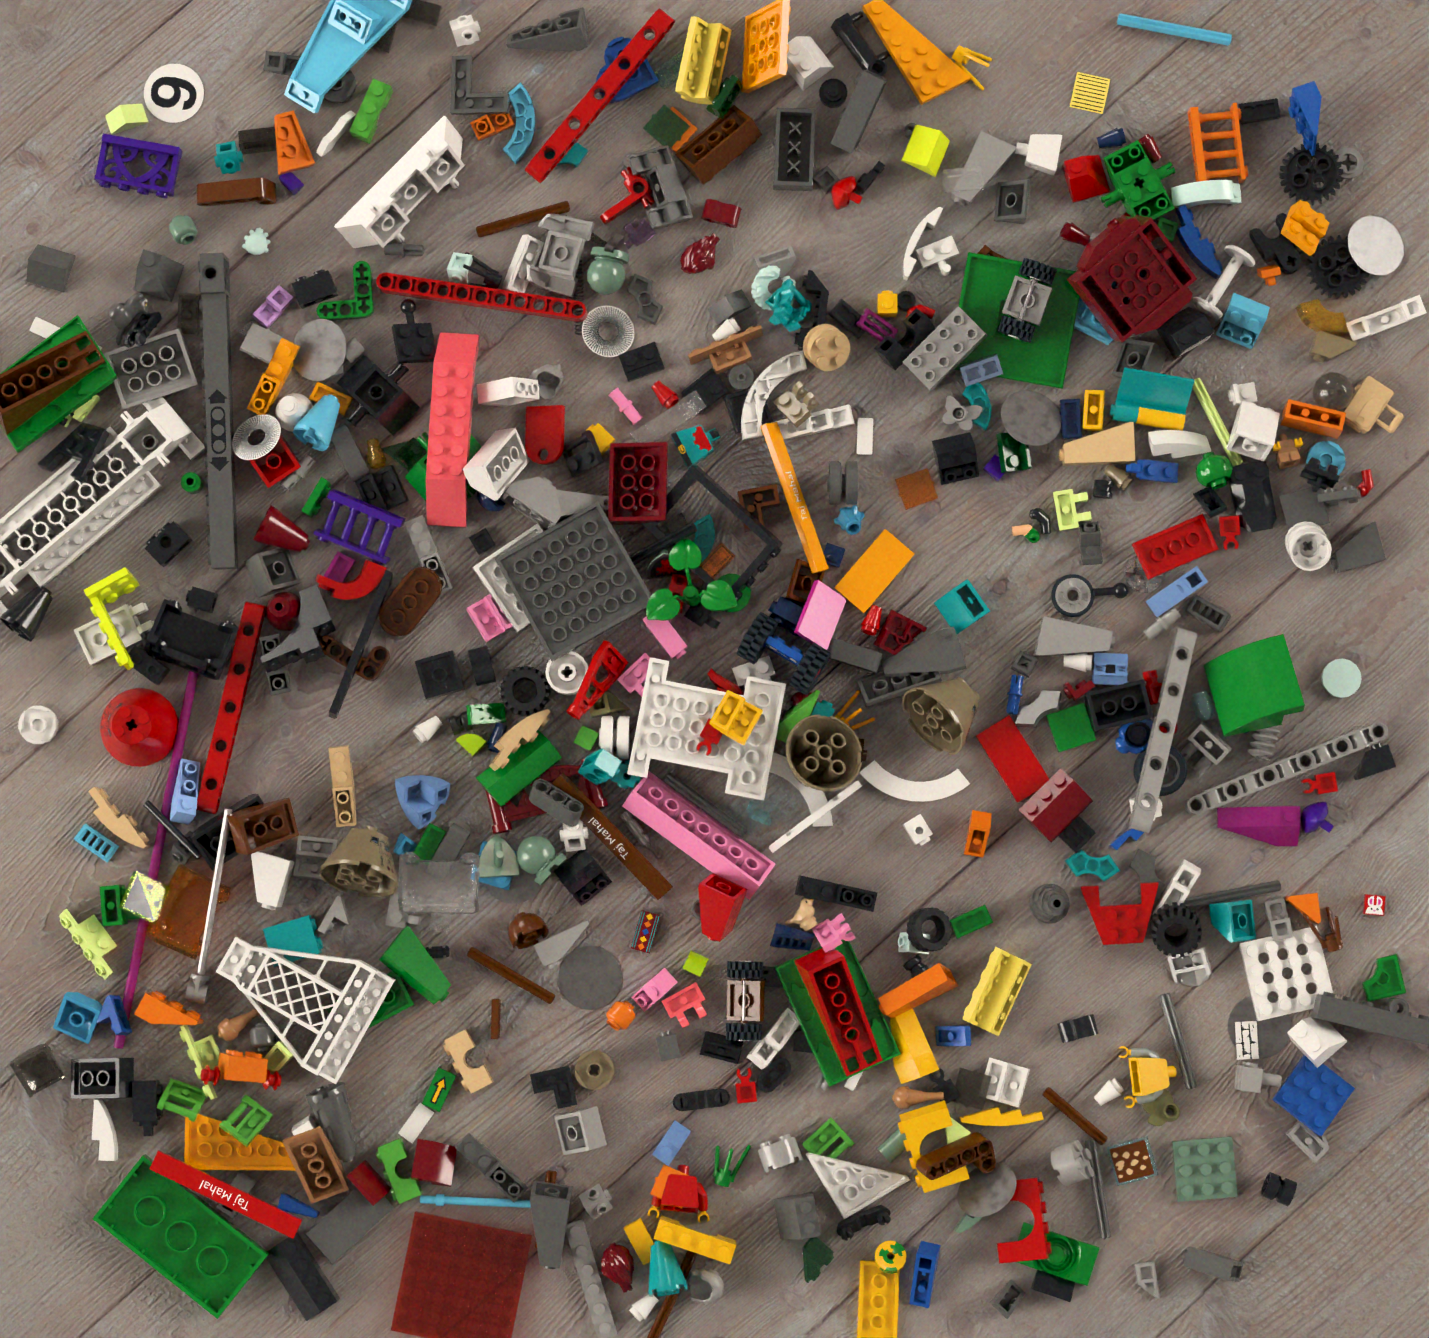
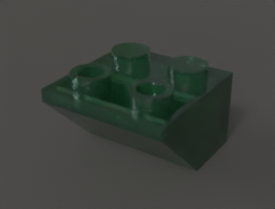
(815, 1255)

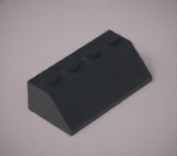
(302, 1276)

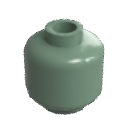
(183, 229)

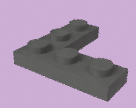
(468, 103)

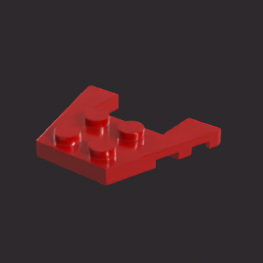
(1121, 922)

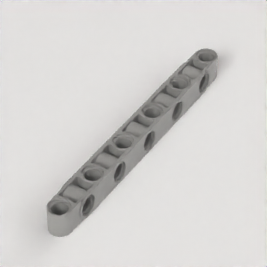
(1159, 742)
(1286, 768)

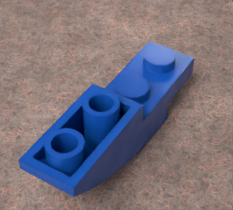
(1199, 250)

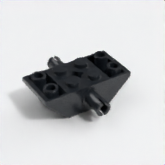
(394, 405)

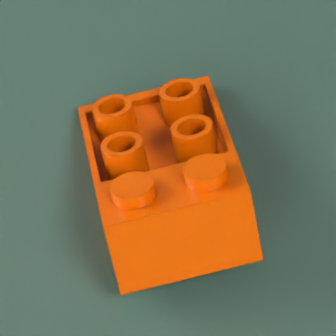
(158, 1010)

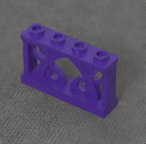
(119, 146)

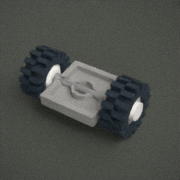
(1027, 300)

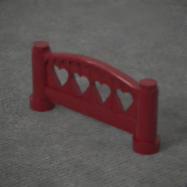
(509, 812)

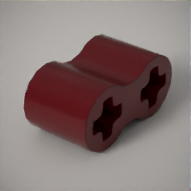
(721, 213)

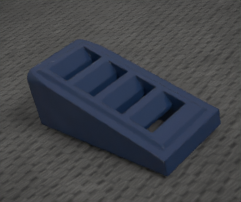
(785, 938)

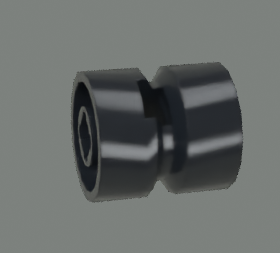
(1277, 1188)

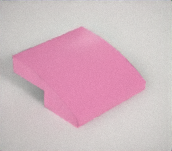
(489, 618)

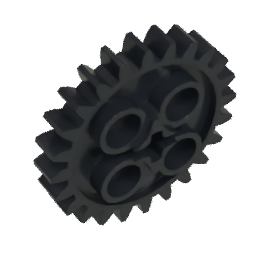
(1328, 176)
(1347, 282)

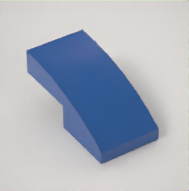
(1131, 833)

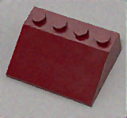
(637, 483)

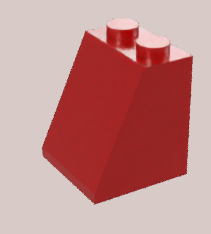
(719, 906)

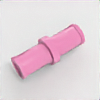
(625, 406)

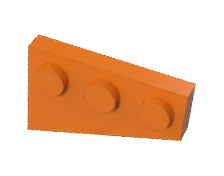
(291, 144)

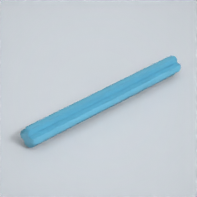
(1174, 29)

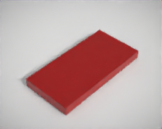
(1175, 546)
(1013, 758)

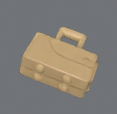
(1368, 404)

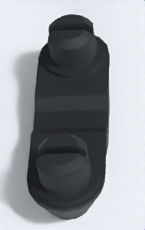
(701, 1099)
(878, 1214)

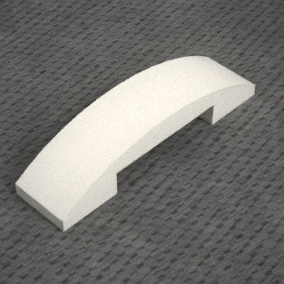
(929, 221)
(1386, 318)

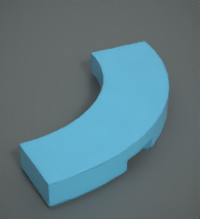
(525, 124)

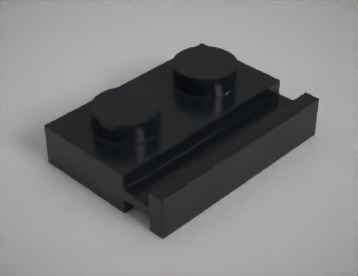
(641, 362)
(708, 387)
(1077, 834)

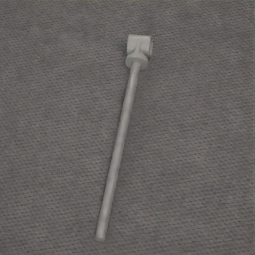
(198, 990)

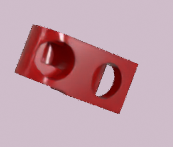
(677, 585)

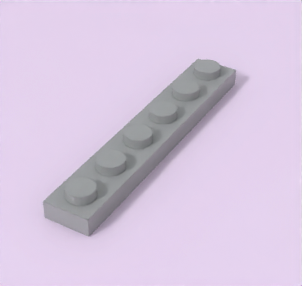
(590, 1279)

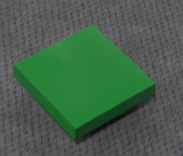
(1071, 727)

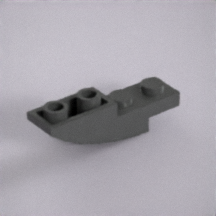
(491, 1167)

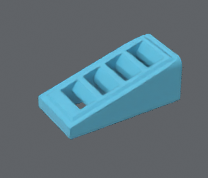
(86, 827)

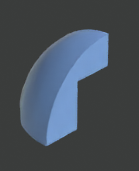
(421, 797)

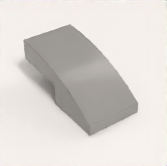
(1278, 919)

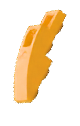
(274, 377)

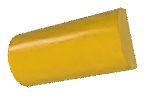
(1093, 410)

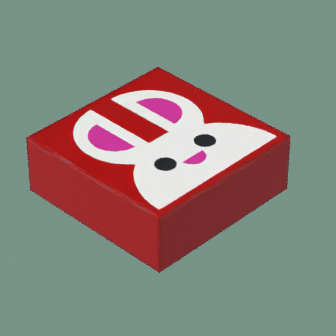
(1374, 905)

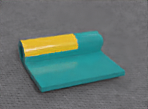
(1152, 399)

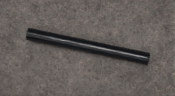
(172, 829)

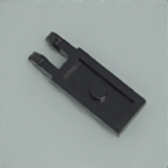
(142, 329)

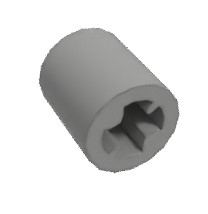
(354, 350)

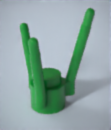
(723, 1176)

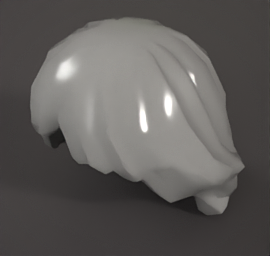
(705, 1285)

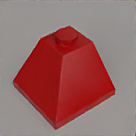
(1085, 177)

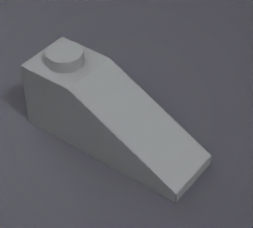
(556, 947)

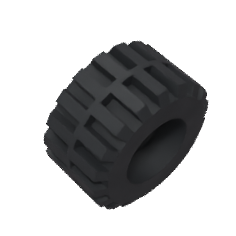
(513, 678)
(1176, 944)

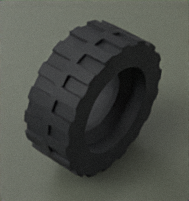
(943, 929)

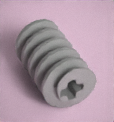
(1263, 742)

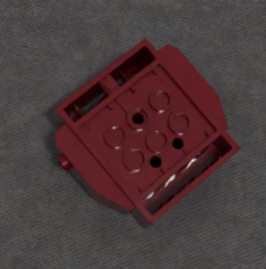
(1119, 256)

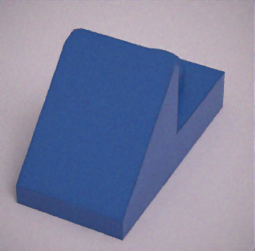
(114, 1012)
(953, 1035)

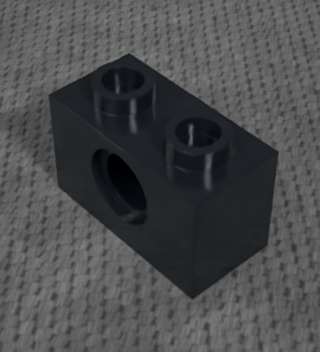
(179, 542)
(148, 665)

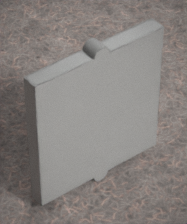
(260, 343)

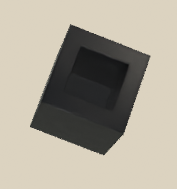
(201, 599)

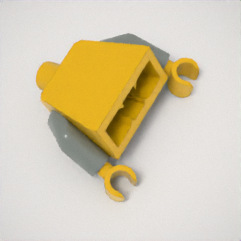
(1148, 1075)

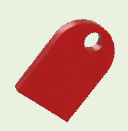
(544, 432)

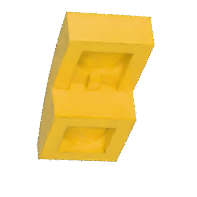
(640, 1239)

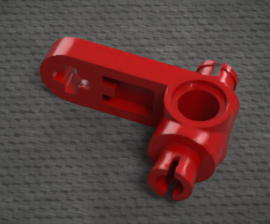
(632, 200)

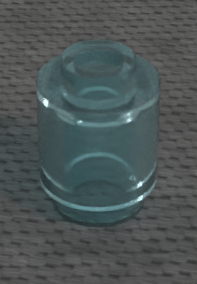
(1203, 705)

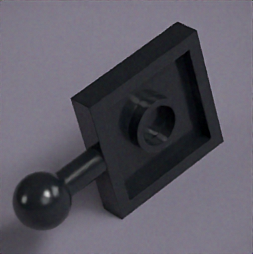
(413, 340)

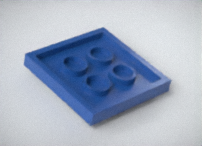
(1313, 1095)

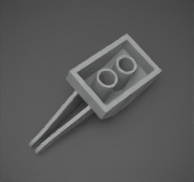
(544, 503)

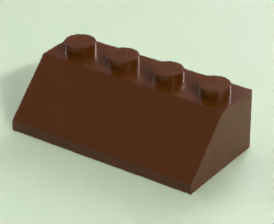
(719, 144)

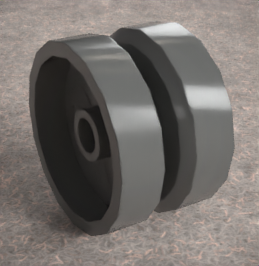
(841, 482)

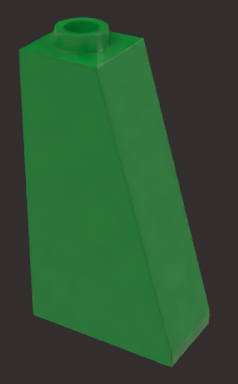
(415, 966)

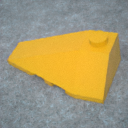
(916, 1056)

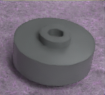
(741, 377)

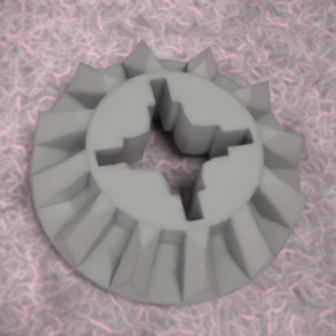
(1354, 158)

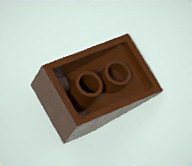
(262, 826)

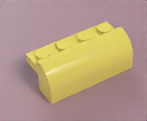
(703, 61)
(996, 991)

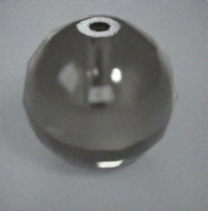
(1333, 391)

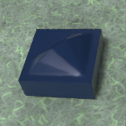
(833, 554)

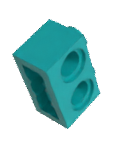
(600, 767)

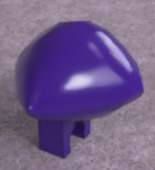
(1314, 816)

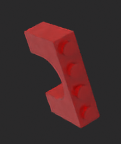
(1035, 1245)

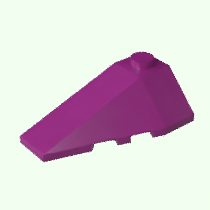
(1267, 824)

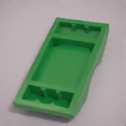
(1069, 1257)

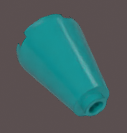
(665, 1271)

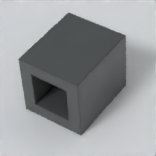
(668, 1046)

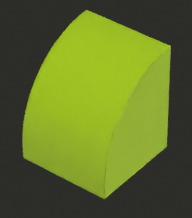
(472, 743)
(695, 963)

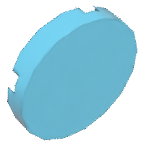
(1327, 453)

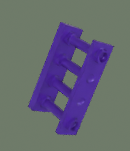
(374, 514)

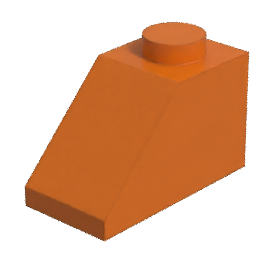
(977, 833)

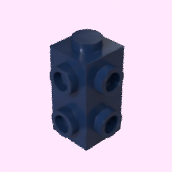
(786, 613)

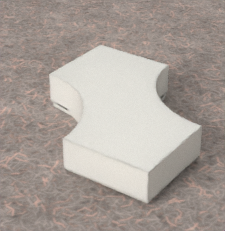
(337, 131)

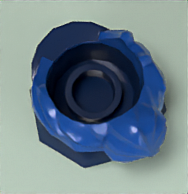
(1134, 736)

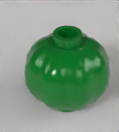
(1214, 470)

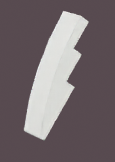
(818, 422)

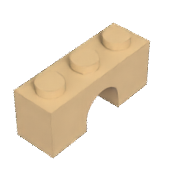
(473, 1078)

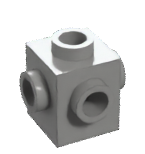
(596, 1201)

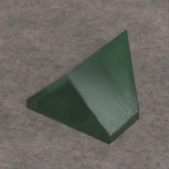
(406, 453)

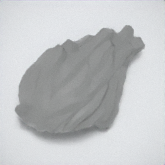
(549, 380)

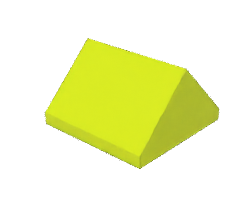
(926, 149)

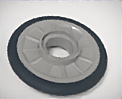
(1061, 601)

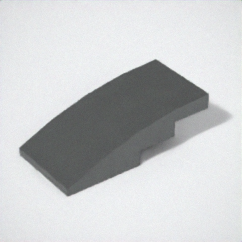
(347, 1224)

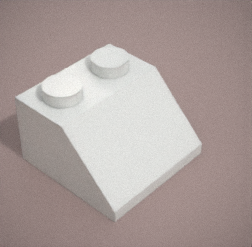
(1316, 1039)

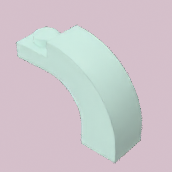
(1206, 192)

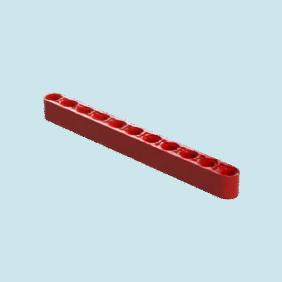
(473, 292)

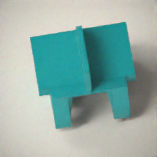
(784, 313)

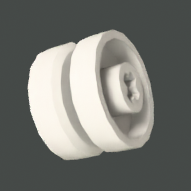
(556, 669)
(615, 737)

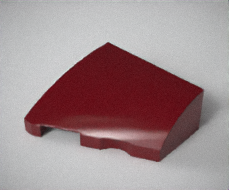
(897, 632)

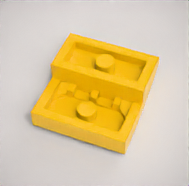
(735, 717)

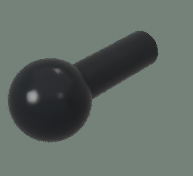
(1119, 590)

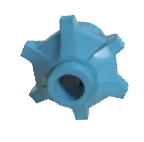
(850, 519)

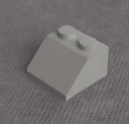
(580, 1130)

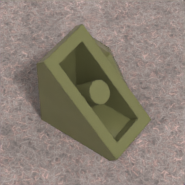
(606, 704)

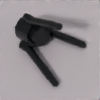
(491, 279)

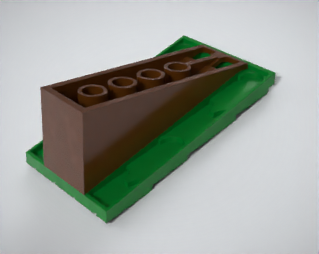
(51, 383)

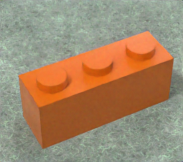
(1313, 418)

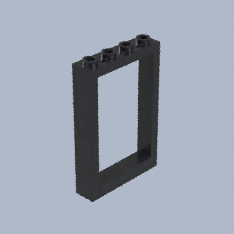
(760, 563)

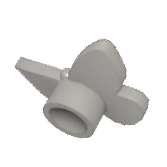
(961, 414)

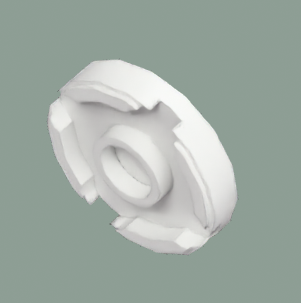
(38, 725)

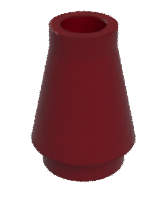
(1150, 148)
(1074, 234)

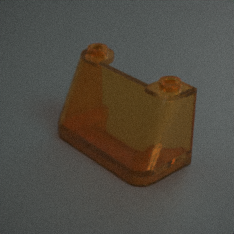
(185, 912)

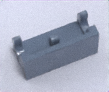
(980, 369)

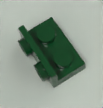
(727, 94)
(1012, 454)

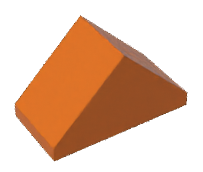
(1306, 904)

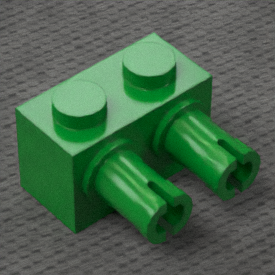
(110, 901)

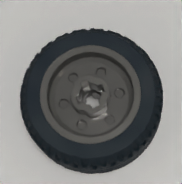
(1174, 774)

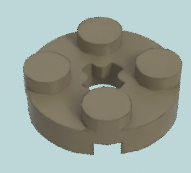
(593, 1081)

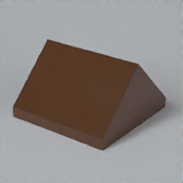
(802, 582)

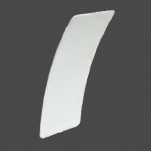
(865, 436)

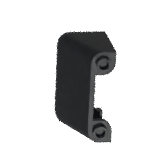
(190, 641)

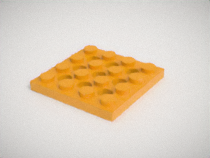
(765, 45)

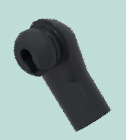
(1044, 519)

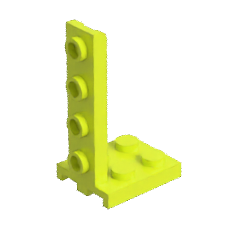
(106, 592)

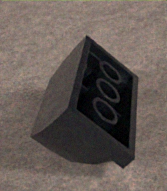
(207, 835)

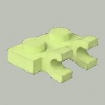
(1066, 509)

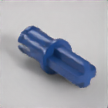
(1014, 694)

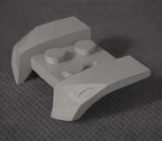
(560, 254)

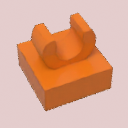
(1269, 273)

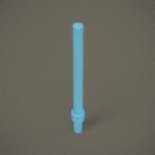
(441, 1199)

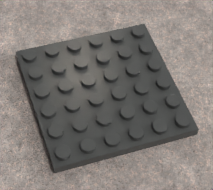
(574, 581)

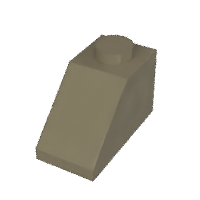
(1328, 346)

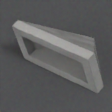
(781, 258)

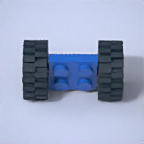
(761, 636)

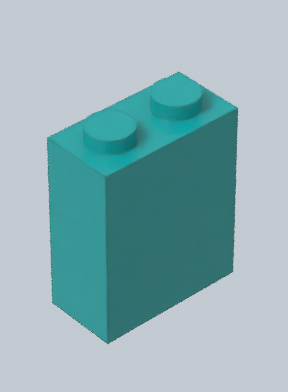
(294, 936)

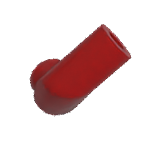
(926, 310)
(1367, 483)

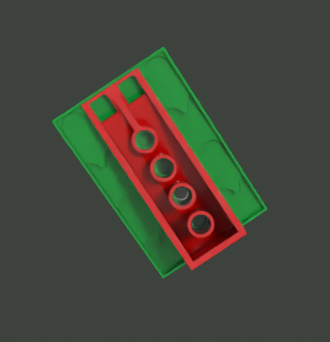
(837, 1012)

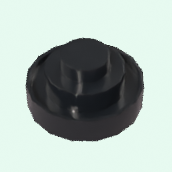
(833, 93)

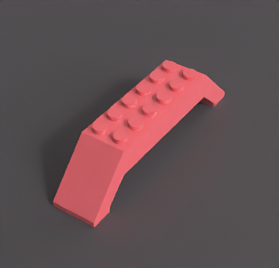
(450, 429)

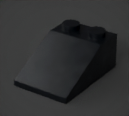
(102, 1078)

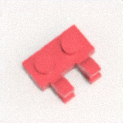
(684, 1000)

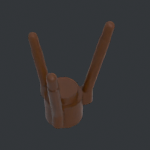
(1333, 940)

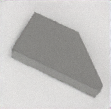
(1147, 1277)

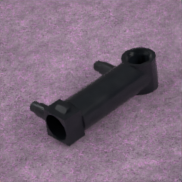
(857, 45)

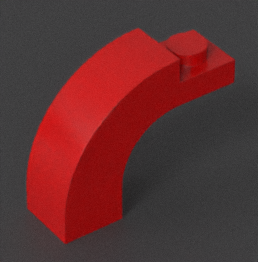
(360, 586)

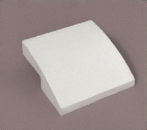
(1006, 1082)

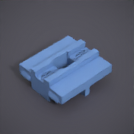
(1119, 662)

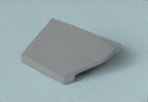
(1190, 969)

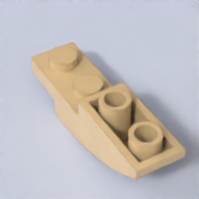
(522, 732)
(343, 786)
(121, 826)

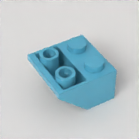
(1242, 321)

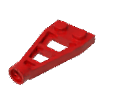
(613, 663)

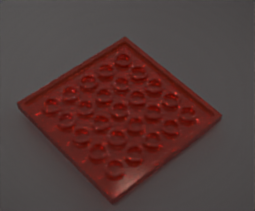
(460, 1279)

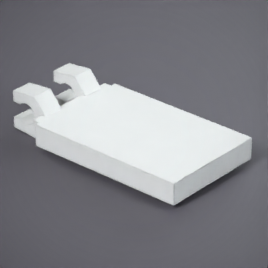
(126, 623)

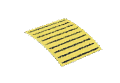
(1089, 93)

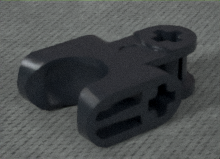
(1277, 249)

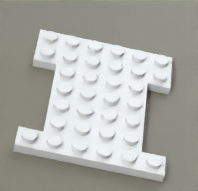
(675, 716)

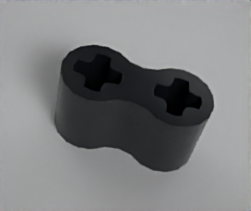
(482, 665)
(1077, 1028)

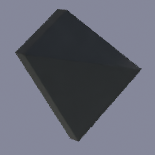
(1210, 502)

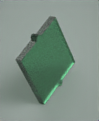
(666, 127)

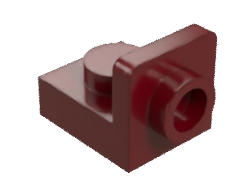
(1082, 688)

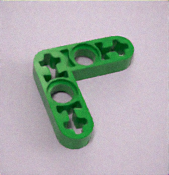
(355, 305)

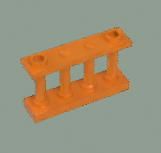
(1198, 137)

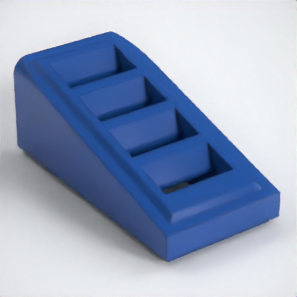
(296, 1206)

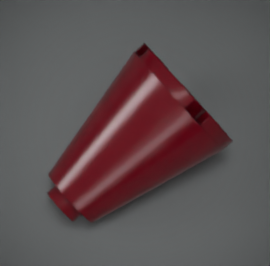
(281, 532)
(288, 616)

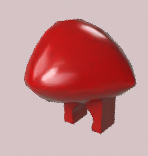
(843, 192)

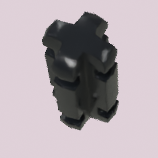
(438, 951)

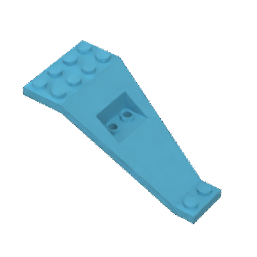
(339, 45)

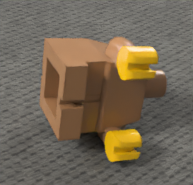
(1287, 451)

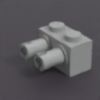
(1209, 744)
(1251, 1078)

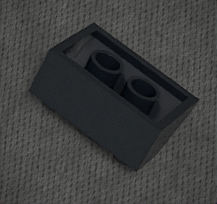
(1118, 705)

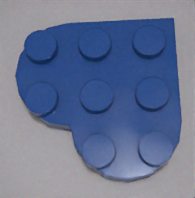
(642, 78)

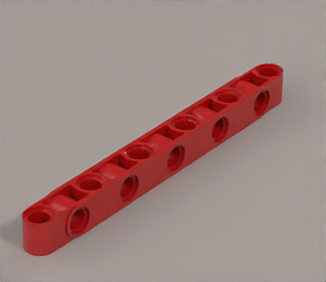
(609, 83)
(228, 723)

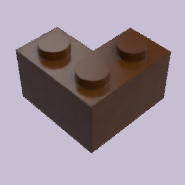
(757, 499)

